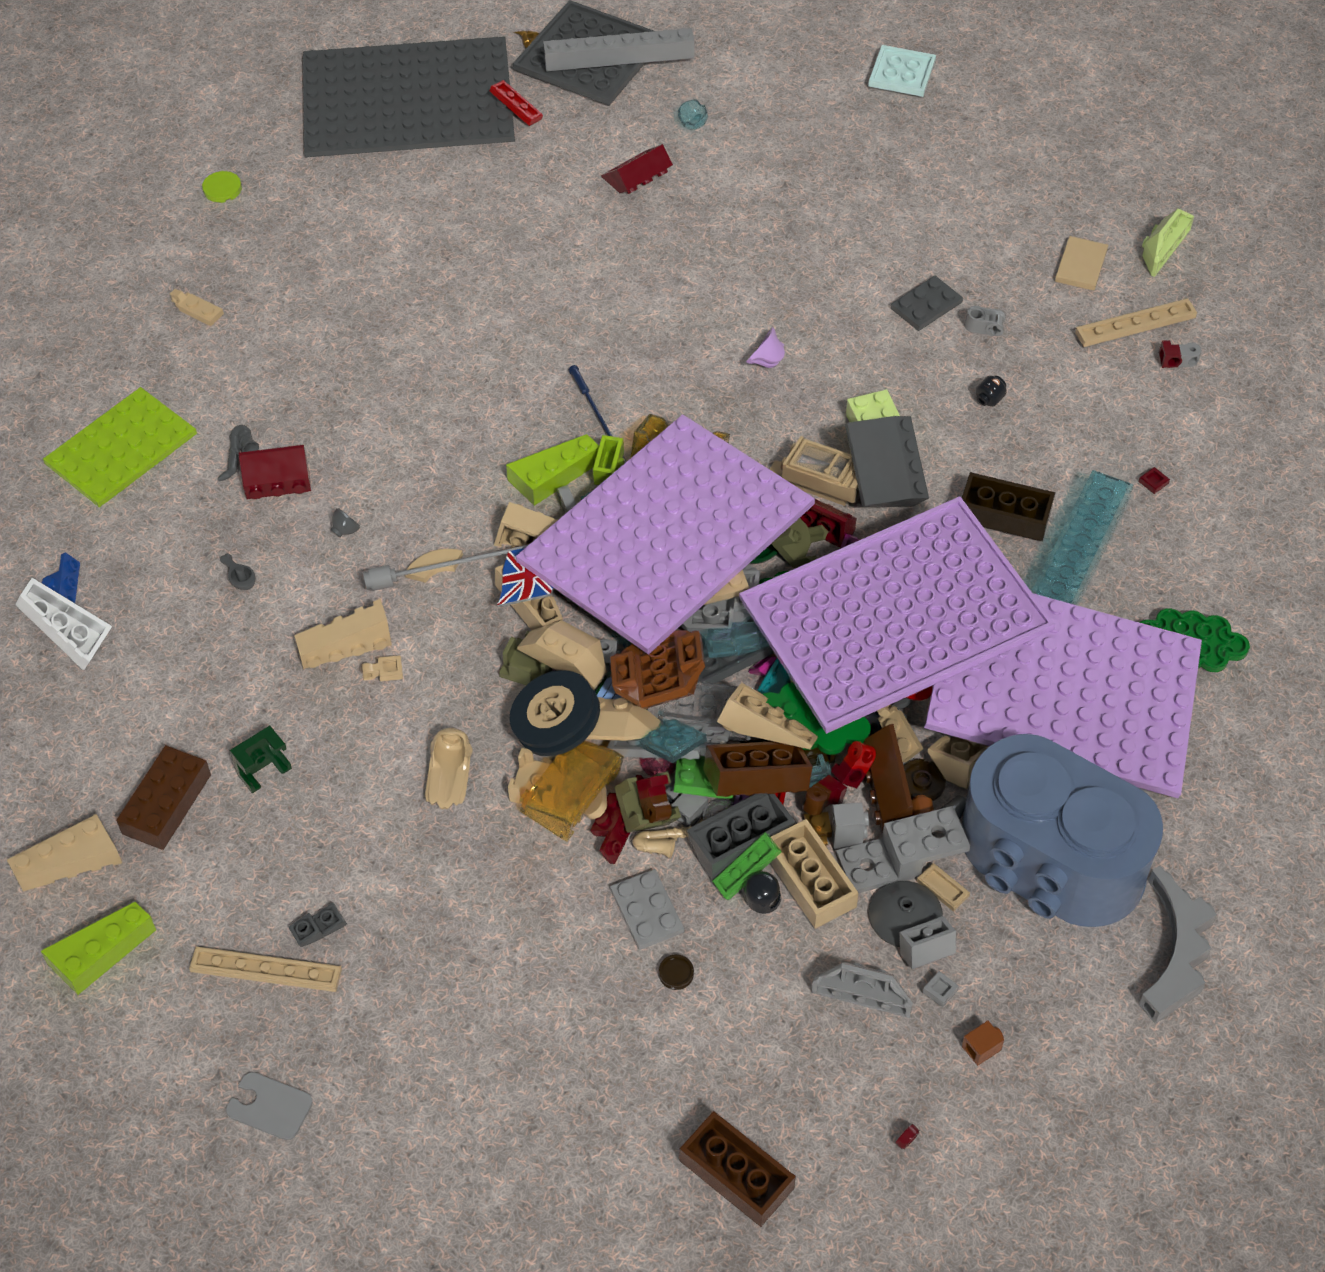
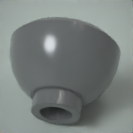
(343, 523)

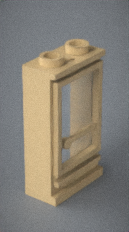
(821, 469)

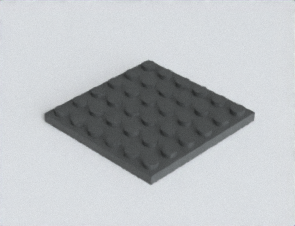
(581, 21)

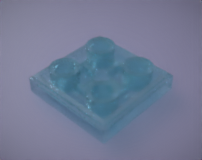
(672, 740)

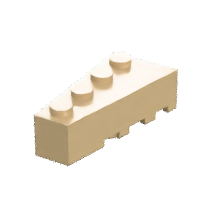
(521, 526)
(65, 855)

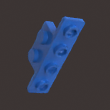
(66, 579)

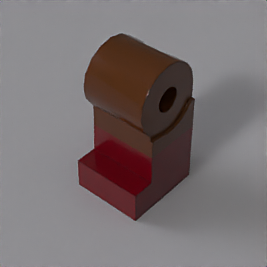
(822, 794)
(654, 798)

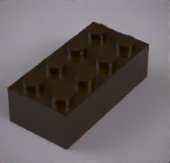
(1009, 505)

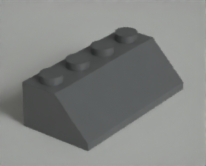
(732, 831)

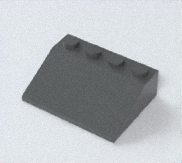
(887, 462)

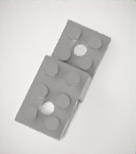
(904, 849)

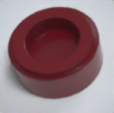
(907, 1137)

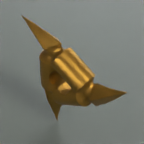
(526, 35)

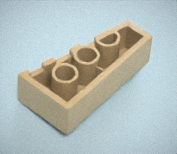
(535, 612)
(345, 637)

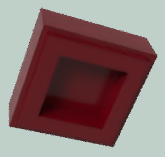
(1154, 480)

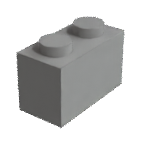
(848, 825)
(927, 942)

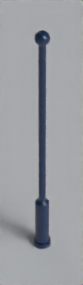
(574, 371)

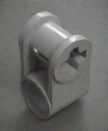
(983, 320)

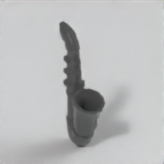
(239, 439)

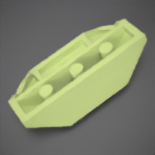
(1165, 239)

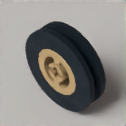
(539, 726)

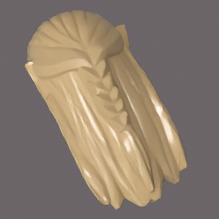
(448, 768)

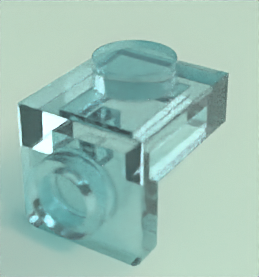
(820, 771)

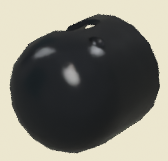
(761, 891)

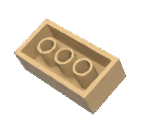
(813, 875)

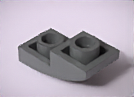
(315, 927)

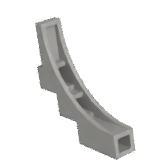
(1188, 920)

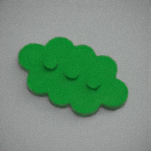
(1217, 643)
(797, 709)

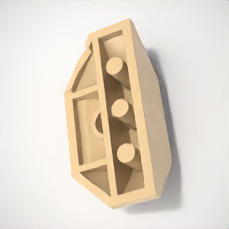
(567, 649)
(623, 721)

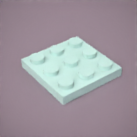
(902, 70)

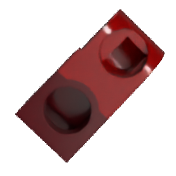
(855, 764)

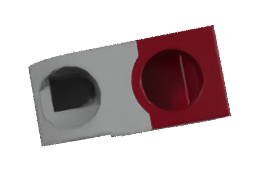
(1179, 354)

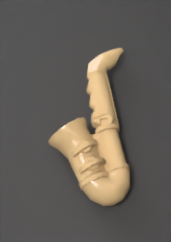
(660, 840)

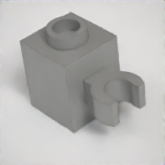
(689, 805)

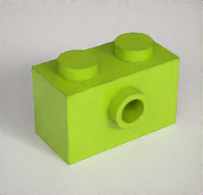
(608, 458)

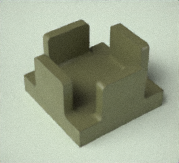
(520, 666)

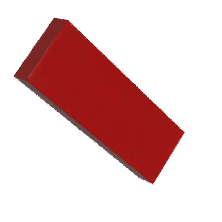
(516, 102)

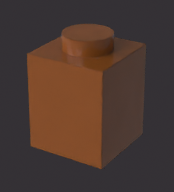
(983, 1042)

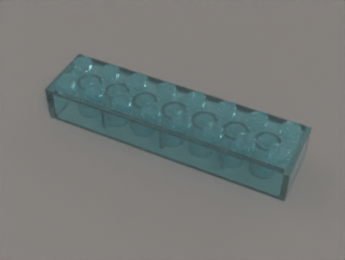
(1084, 539)

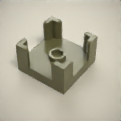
(796, 540)
(631, 807)

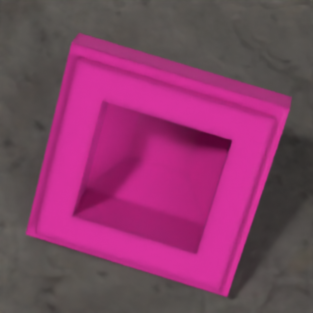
(763, 666)

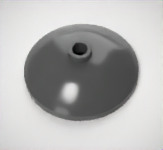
(889, 915)

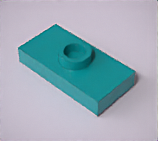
(775, 679)

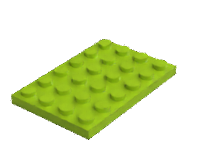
(119, 446)

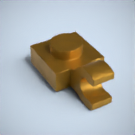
(821, 825)

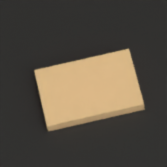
(1081, 263)

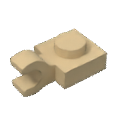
(387, 668)

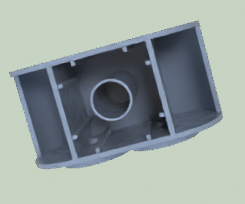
(1060, 831)

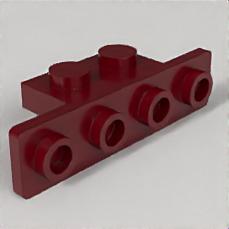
(611, 827)

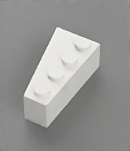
(63, 622)

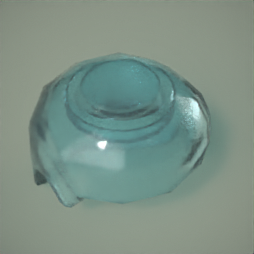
(693, 114)

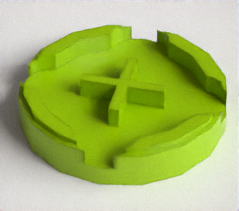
(221, 186)

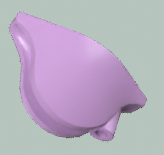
(769, 352)

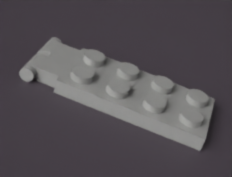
(714, 736)

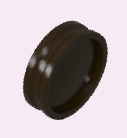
(676, 972)

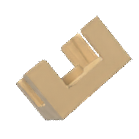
(527, 775)

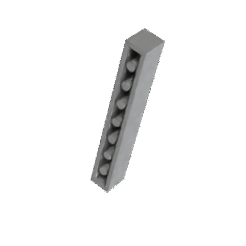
(619, 49)

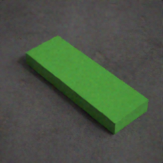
(752, 860)

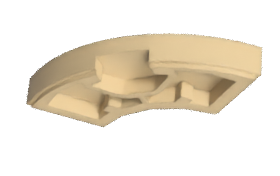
(432, 558)

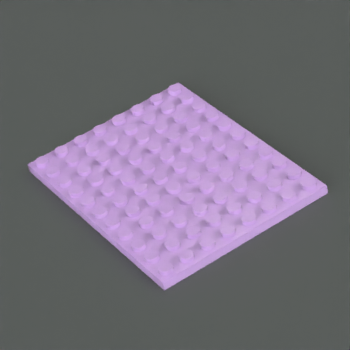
(665, 532)
(895, 613)
(1091, 685)

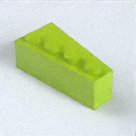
(552, 468)
(98, 947)

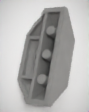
(864, 987)

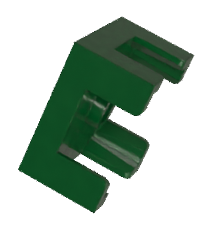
(256, 754)

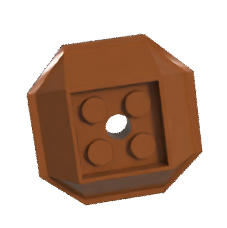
(661, 676)

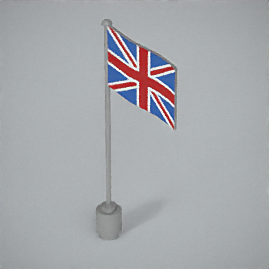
(517, 581)

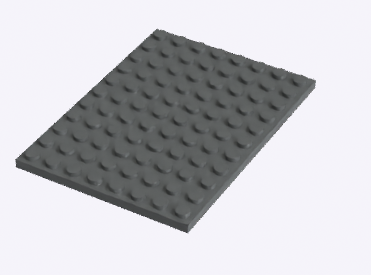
(405, 97)

